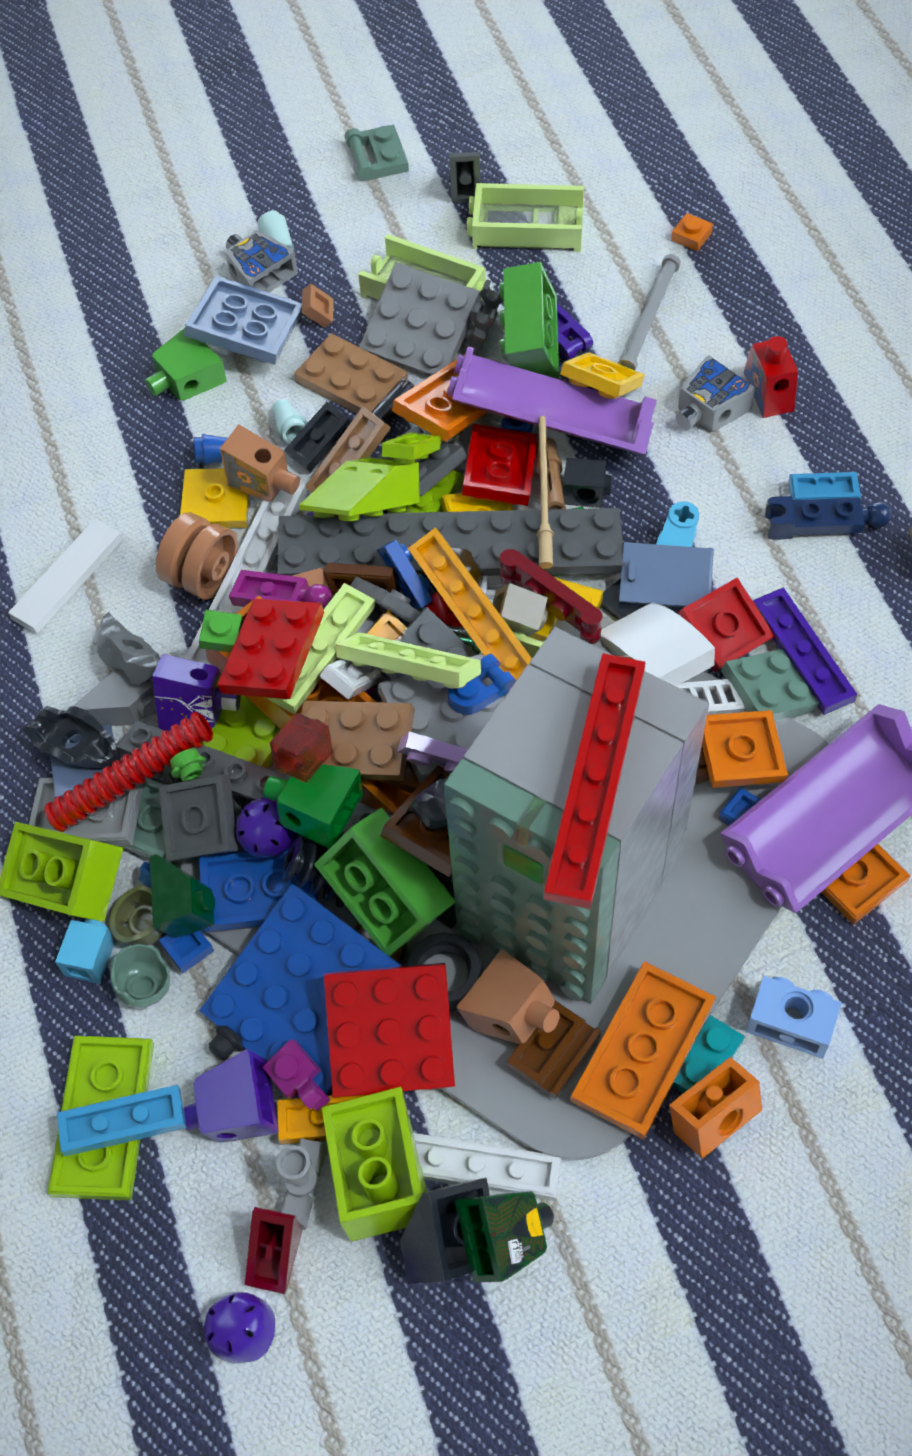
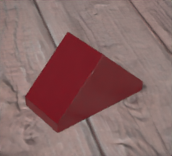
(272, 1249)

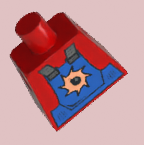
(770, 366)

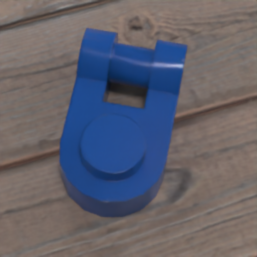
(475, 694)

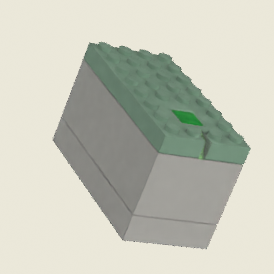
(510, 804)

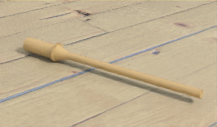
(545, 533)

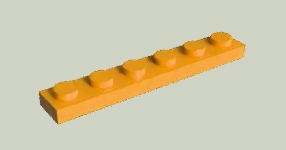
(469, 603)

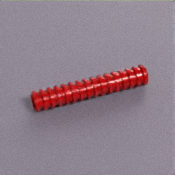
(126, 773)

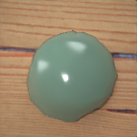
(140, 976)

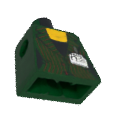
(503, 1233)

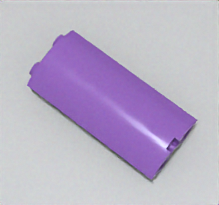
(567, 407)
(827, 811)

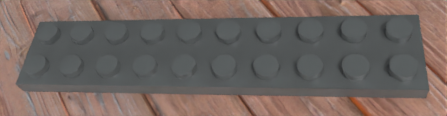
(582, 539)

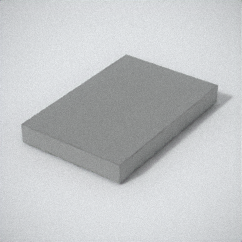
(111, 825)

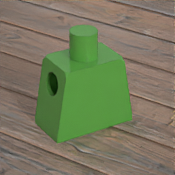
(185, 368)

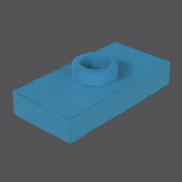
(824, 485)

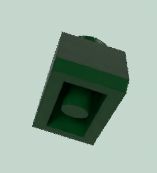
(178, 899)

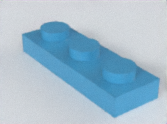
(121, 1120)

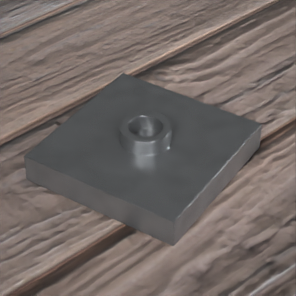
(385, 600)

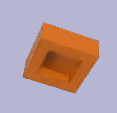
(692, 232)

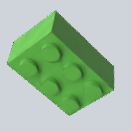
(529, 320)
(383, 885)

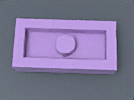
(423, 750)

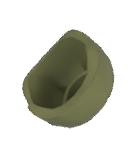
(139, 919)

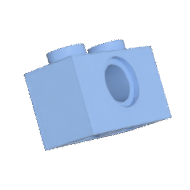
(807, 1034)

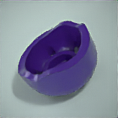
(261, 829)
(230, 1323)

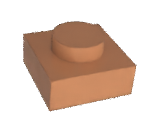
(317, 305)

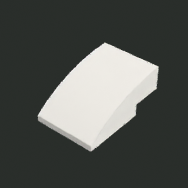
(663, 640)

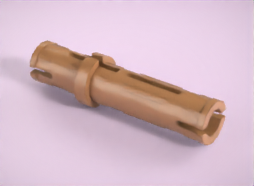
(554, 469)

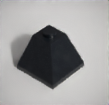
(433, 1238)

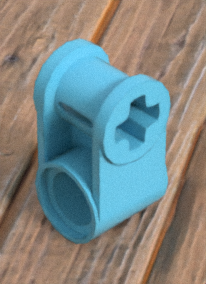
(680, 525)

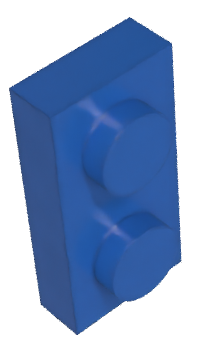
(411, 584)

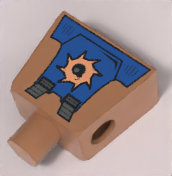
(256, 466)

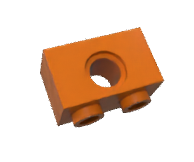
(716, 1107)

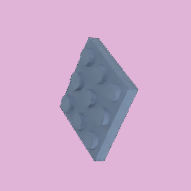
(244, 320)

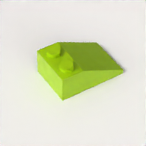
(60, 871)
(373, 1163)

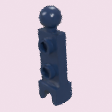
(822, 516)

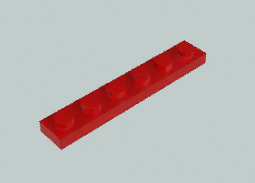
(595, 782)

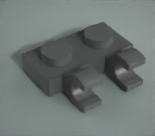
(483, 317)

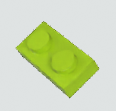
(410, 447)

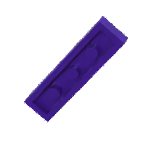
(805, 651)

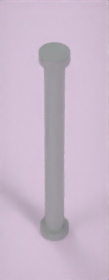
(670, 265)

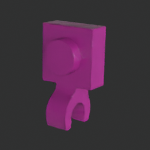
(294, 1074)

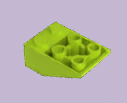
(365, 488)

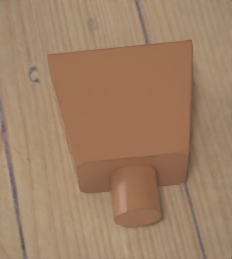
(509, 1002)

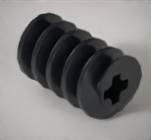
(301, 861)

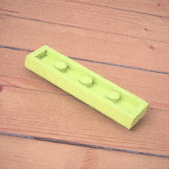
(341, 620)
(409, 659)

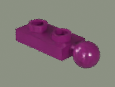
(276, 587)

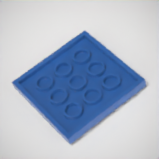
(278, 979)

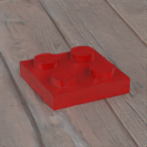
(728, 622)

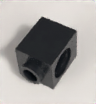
(585, 482)

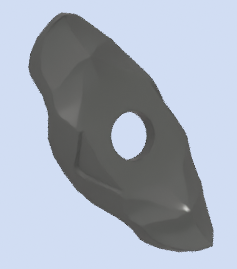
(113, 649)

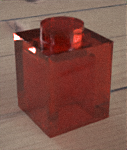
(301, 747)

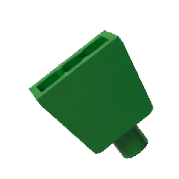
(319, 806)

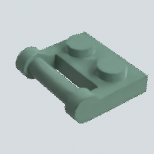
(385, 148)

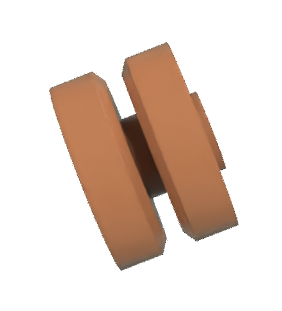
(196, 555)

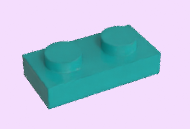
(711, 1048)

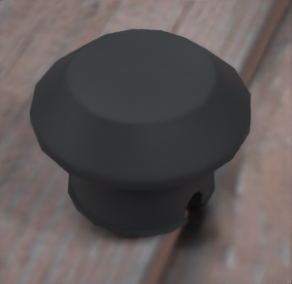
(225, 1043)

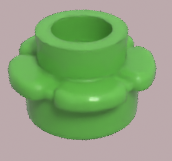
(187, 765)

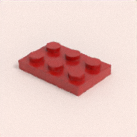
(500, 465)
(271, 648)

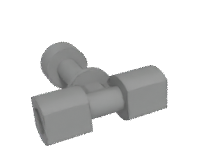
(299, 1169)

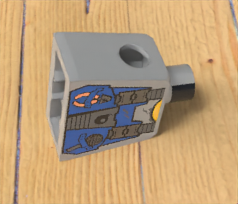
(260, 261)
(713, 397)

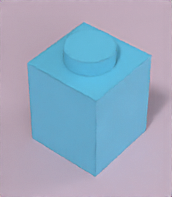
(85, 950)

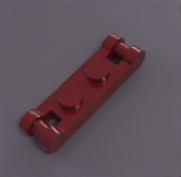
(561, 600)

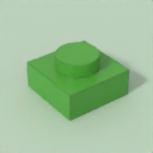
(219, 630)

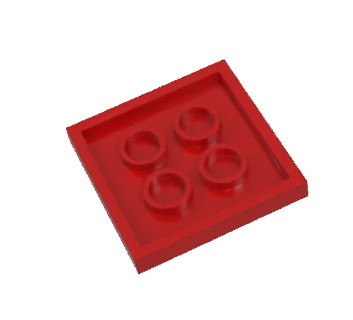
(389, 1029)

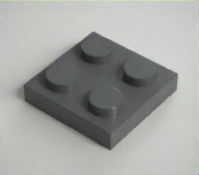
(198, 818)

